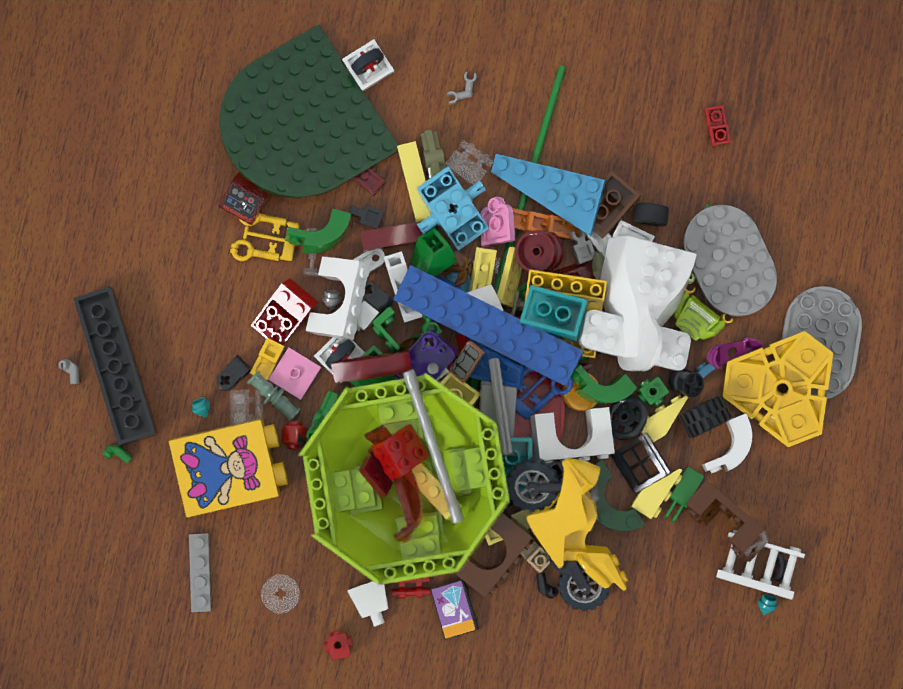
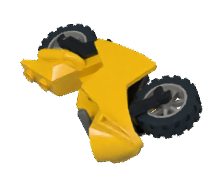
(561, 523)

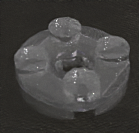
(272, 601)

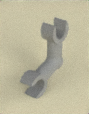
(464, 94)

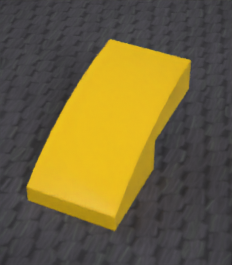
(267, 358)

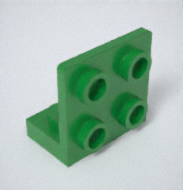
(386, 319)

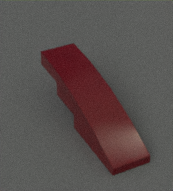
(391, 236)
(371, 367)

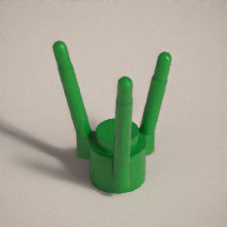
(428, 326)

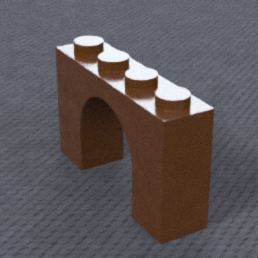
(516, 538)

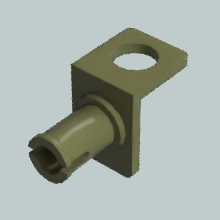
(518, 304)

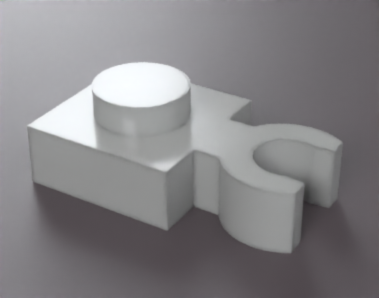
(583, 249)

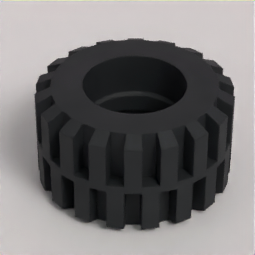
(705, 416)

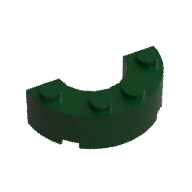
(608, 516)

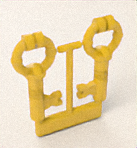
(288, 250)

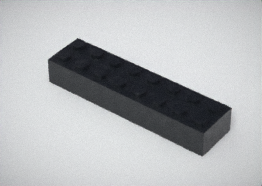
(115, 366)

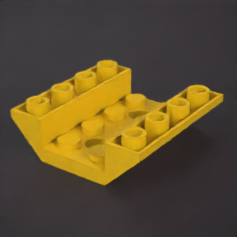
(585, 288)

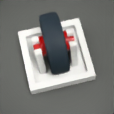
(368, 65)
(338, 350)

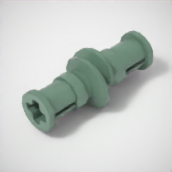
(273, 395)

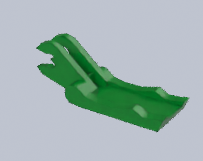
(684, 491)

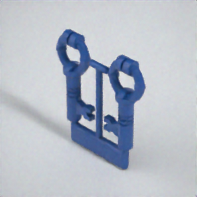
(539, 403)

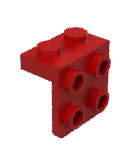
(400, 452)

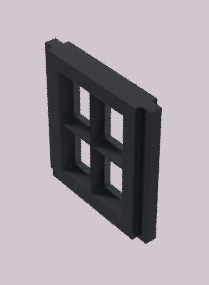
(654, 454)

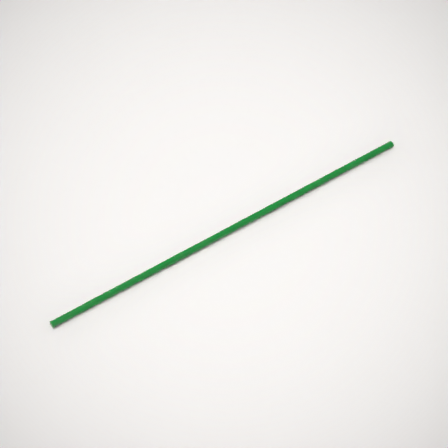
(535, 159)

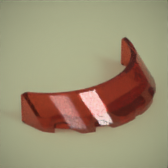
(407, 492)

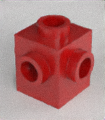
(335, 652)

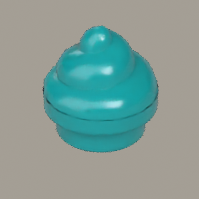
(201, 407)
(767, 604)

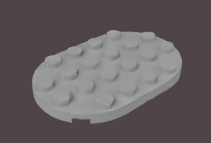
(730, 260)
(834, 322)

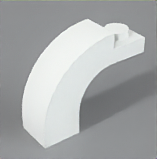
(397, 270)
(741, 442)

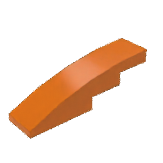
(535, 221)

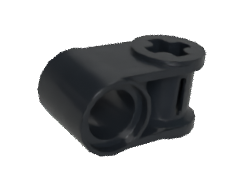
(378, 299)
(236, 371)

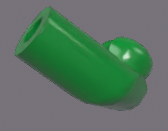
(113, 450)

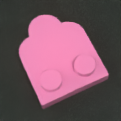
(500, 221)

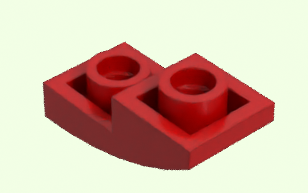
(717, 125)

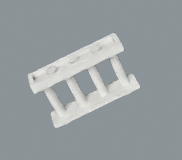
(765, 583)

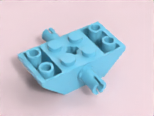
(463, 221)

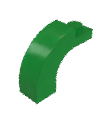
(323, 239)
(615, 391)

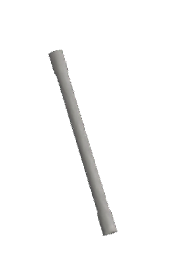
(413, 387)

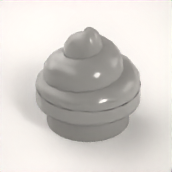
(331, 298)

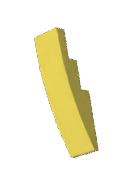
(414, 177)

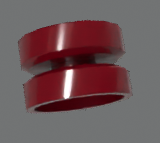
(539, 251)

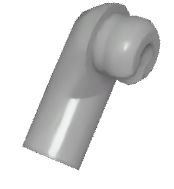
(72, 369)

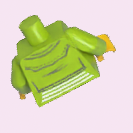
(698, 319)

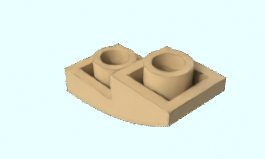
(536, 557)

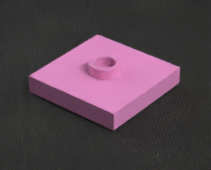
(294, 373)

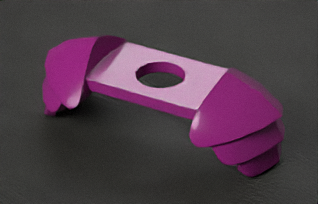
(719, 353)

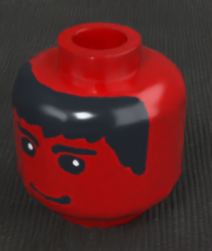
(294, 435)

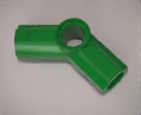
(321, 413)

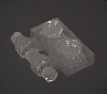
(465, 167)
(240, 406)

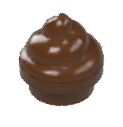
(407, 344)

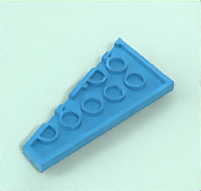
(561, 191)

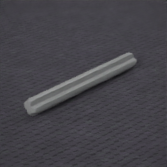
(500, 406)

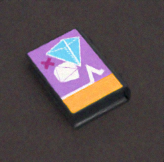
(454, 609)

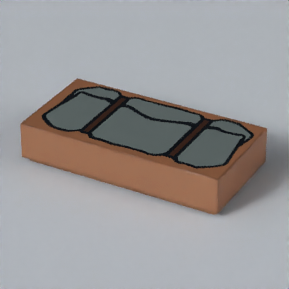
(467, 361)

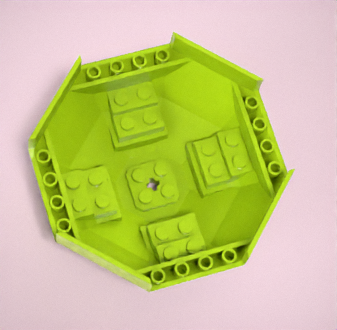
(361, 524)

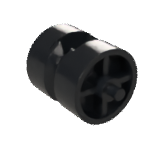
(686, 382)

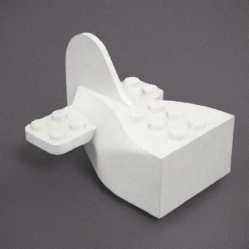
(640, 296)

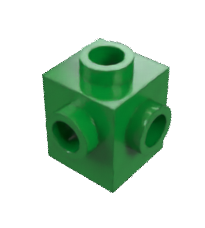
(658, 388)

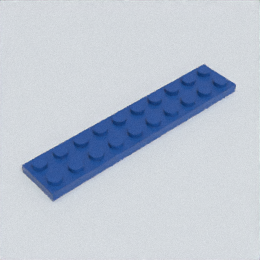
(488, 325)

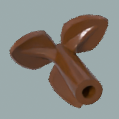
(463, 268)

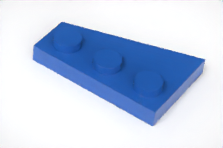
(511, 372)

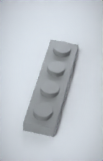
(200, 572)

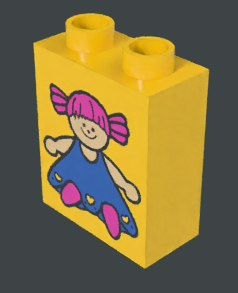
(227, 466)

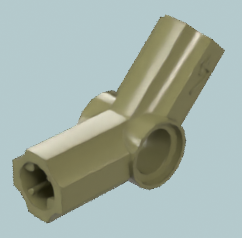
(432, 153)

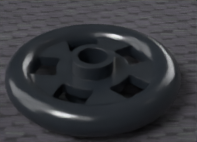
(631, 419)

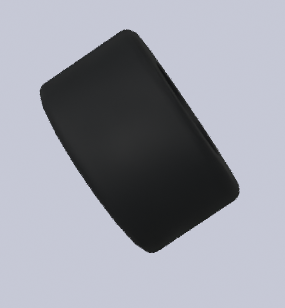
(651, 214)

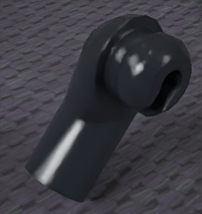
(782, 564)
(544, 588)

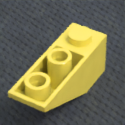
(660, 423)
(651, 497)

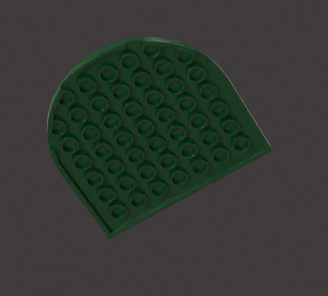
(301, 121)

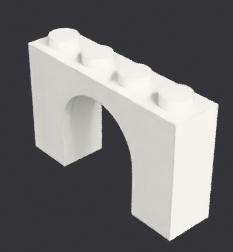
(343, 321)
(598, 441)

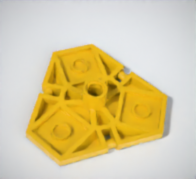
(798, 363)

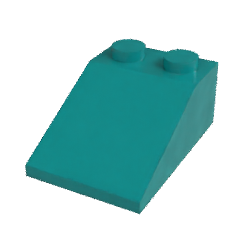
(554, 313)
(520, 450)

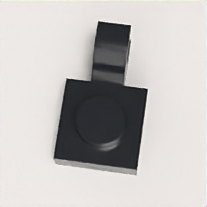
(369, 216)

